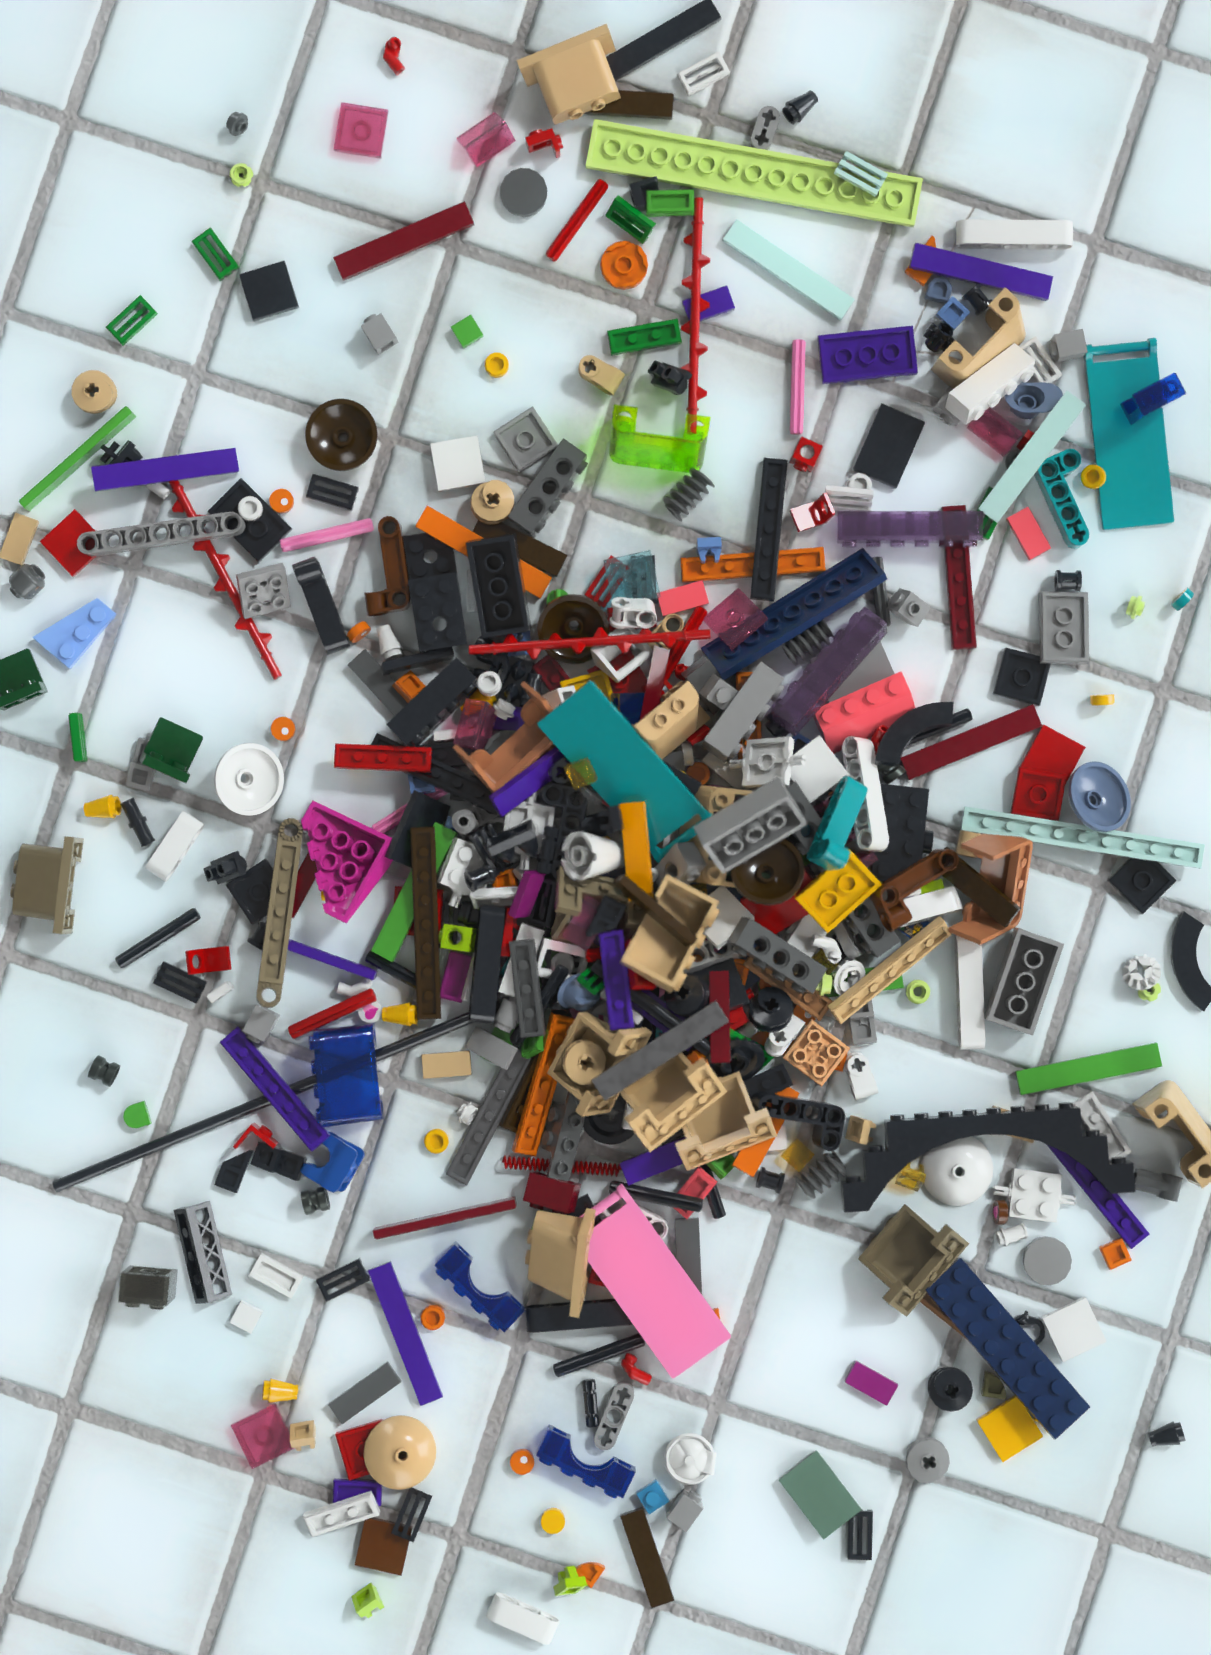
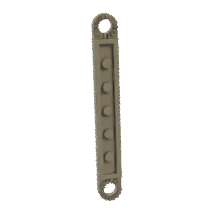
(279, 913)

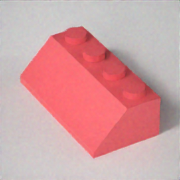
(864, 711)

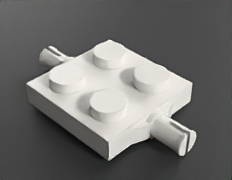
(767, 760)
(540, 816)
(460, 858)
(1034, 1195)

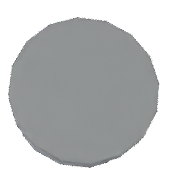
(1047, 1260)

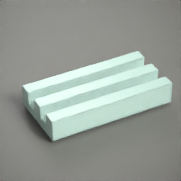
(864, 165)

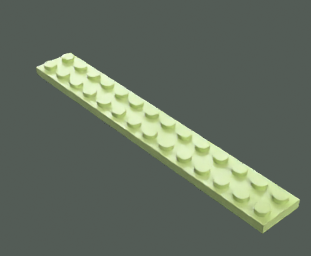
(748, 173)

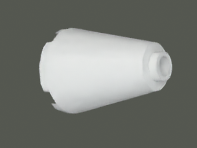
(590, 855)

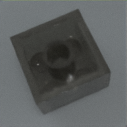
(147, 1286)

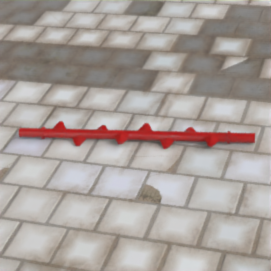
(698, 305)
(225, 583)
(600, 638)

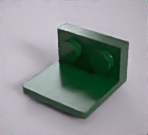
(19, 679)
(171, 749)

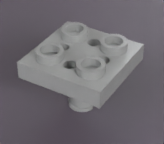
(263, 585)

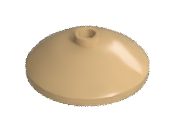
(390, 1438)

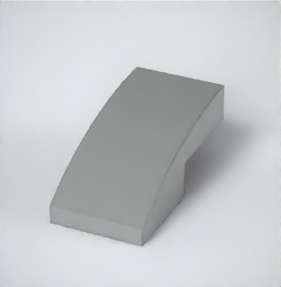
(140, 775)
(863, 1025)
(491, 1048)

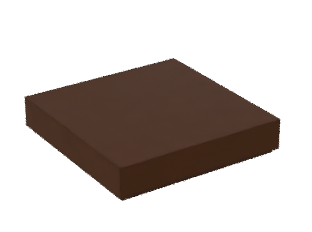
(381, 1548)

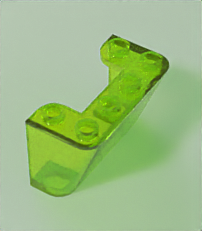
(656, 450)

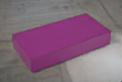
(526, 894)
(455, 976)
(871, 1382)

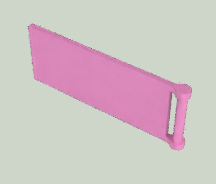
(652, 1286)

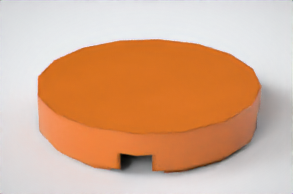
(624, 265)

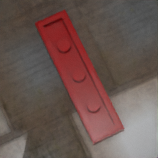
(383, 758)

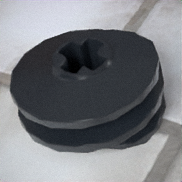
(694, 1001)
(770, 1010)
(960, 1394)

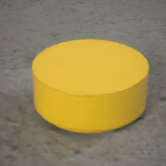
(496, 365)
(1093, 476)
(1102, 699)
(436, 1141)
(553, 1520)

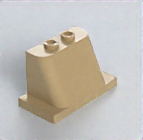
(573, 74)
(672, 719)
(616, 1047)
(670, 1098)
(724, 1126)
(561, 1255)

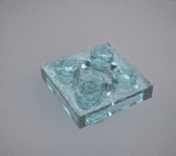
(641, 564)

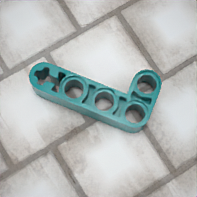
(1067, 500)
(829, 841)

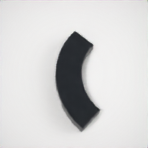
(908, 726)
(1185, 961)

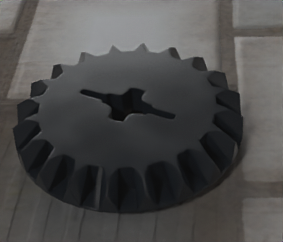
(748, 1059)
(607, 1130)

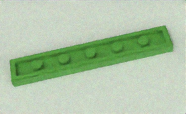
(77, 458)
(401, 915)
(1088, 1068)

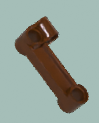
(395, 573)
(893, 910)

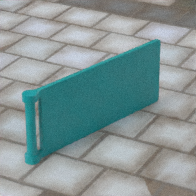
(1132, 455)
(623, 764)

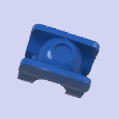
(341, 1167)

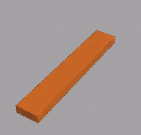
(456, 536)
(741, 565)
(541, 1088)

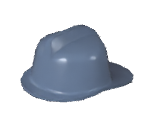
(1033, 398)
(575, 995)

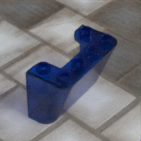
(346, 1075)

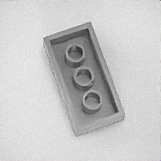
(743, 711)
(750, 825)
(1023, 981)

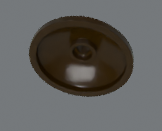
(340, 418)
(556, 619)
(785, 870)

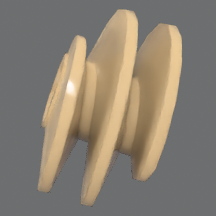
(102, 400)
(492, 491)
(583, 1050)

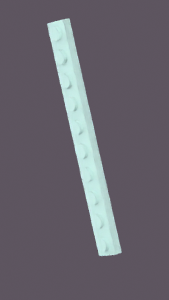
(1083, 837)

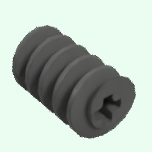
(687, 493)
(806, 642)
(821, 1174)

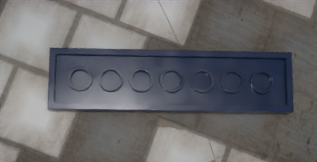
(799, 611)
(1007, 1348)

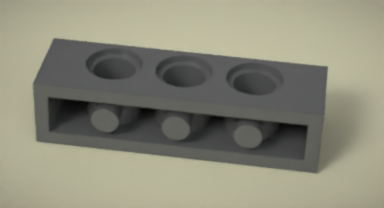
(564, 454)
(809, 971)

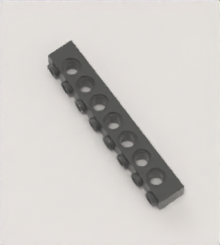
(882, 939)

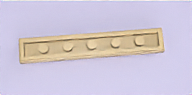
(889, 970)

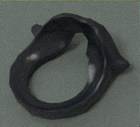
(1025, 1319)

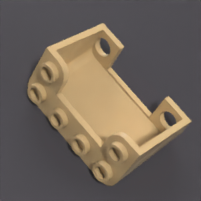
(1005, 320)
(658, 953)
(1169, 1097)

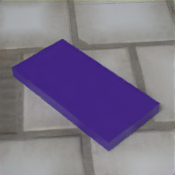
(867, 354)

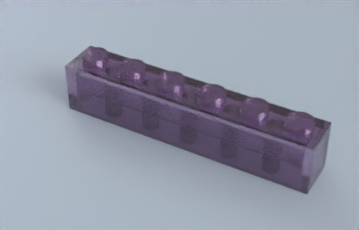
(909, 527)
(829, 671)

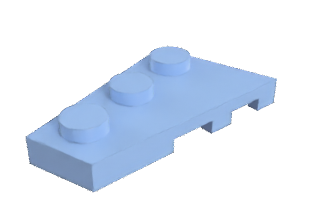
(76, 632)

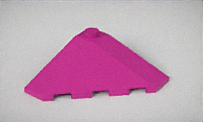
(347, 858)

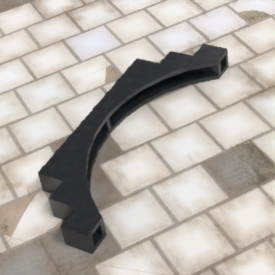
(915, 1136)

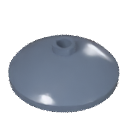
(1099, 796)

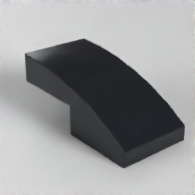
(278, 1161)

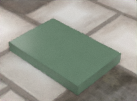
(820, 1494)

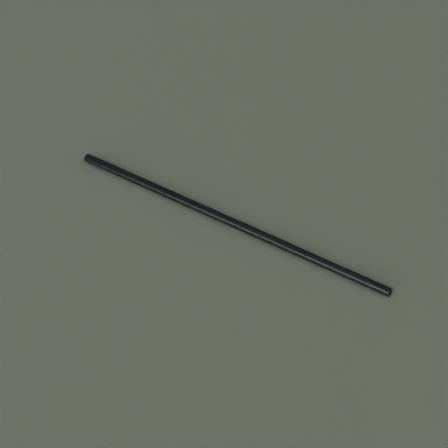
(247, 1108)

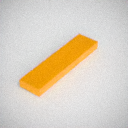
(637, 845)

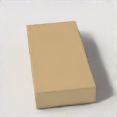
(19, 539)
(446, 1064)

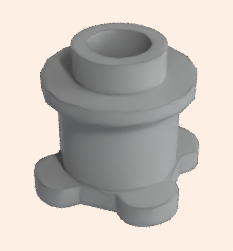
(472, 822)

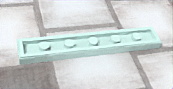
(788, 269)
(1032, 456)

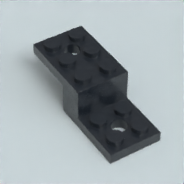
(434, 593)

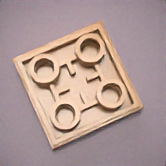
(816, 1052)

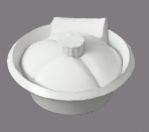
(689, 1459)

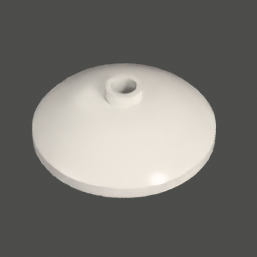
(262, 782)
(941, 1166)

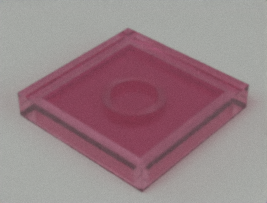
(361, 130)
(735, 619)
(263, 1435)

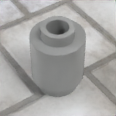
(506, 1015)

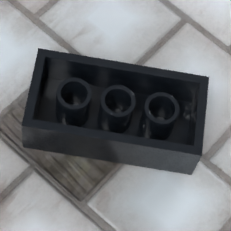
(498, 585)
(432, 703)
(906, 823)

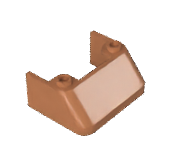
(518, 751)
(1007, 867)

